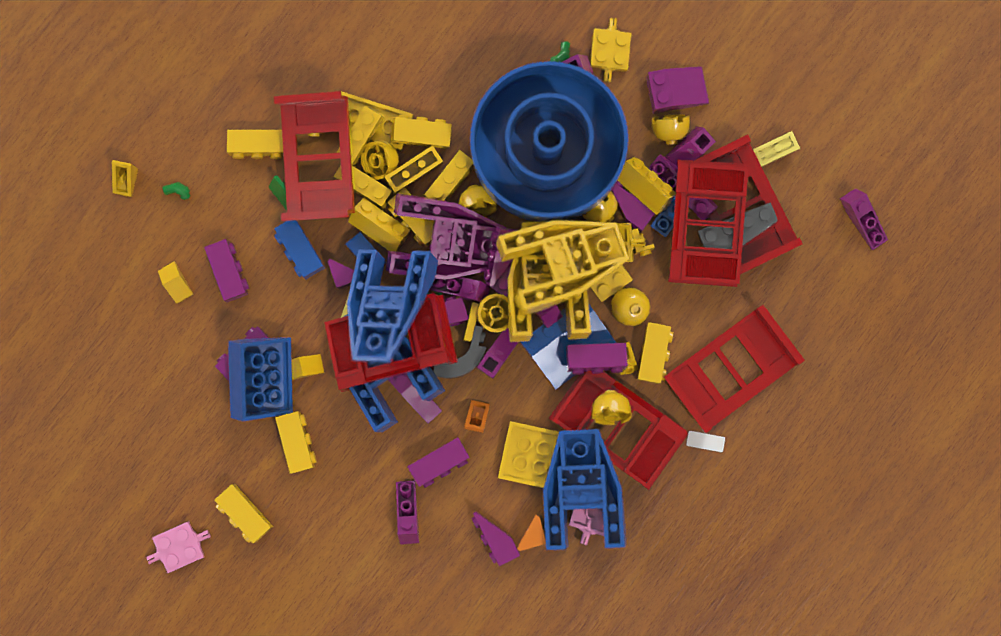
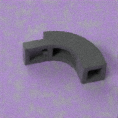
(467, 362)

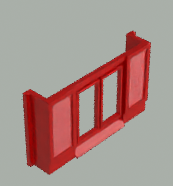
(308, 115)
(777, 238)
(705, 264)
(429, 341)
(766, 346)
(654, 447)

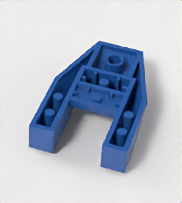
(383, 314)
(373, 402)
(582, 479)

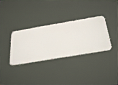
(705, 441)

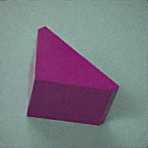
(341, 274)

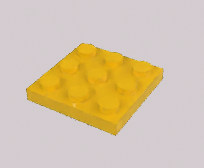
(527, 454)

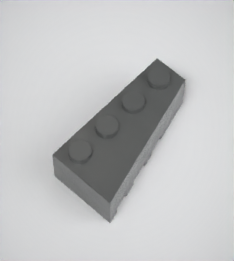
(755, 223)

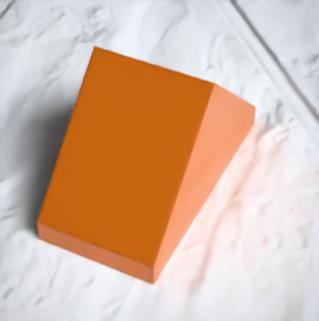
(477, 416)
(533, 536)

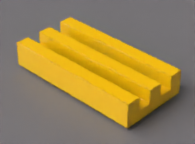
(471, 322)

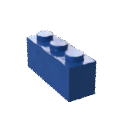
(298, 249)

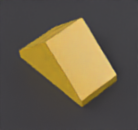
(123, 178)
(175, 282)
(307, 366)

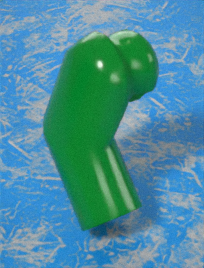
(564, 53)
(178, 188)

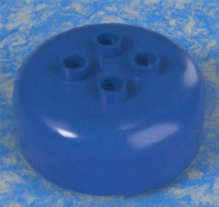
(548, 141)

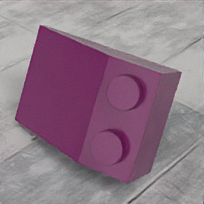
(676, 89)

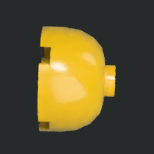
(671, 127)
(379, 159)
(478, 200)
(603, 211)
(630, 306)
(493, 313)
(611, 408)

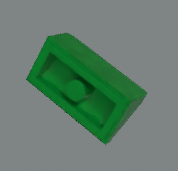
(279, 190)

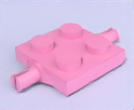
(588, 521)
(178, 547)

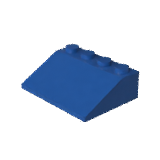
(549, 346)
(260, 378)

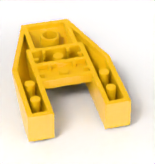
(575, 254)
(532, 271)

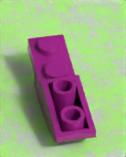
(667, 173)

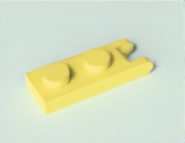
(776, 149)

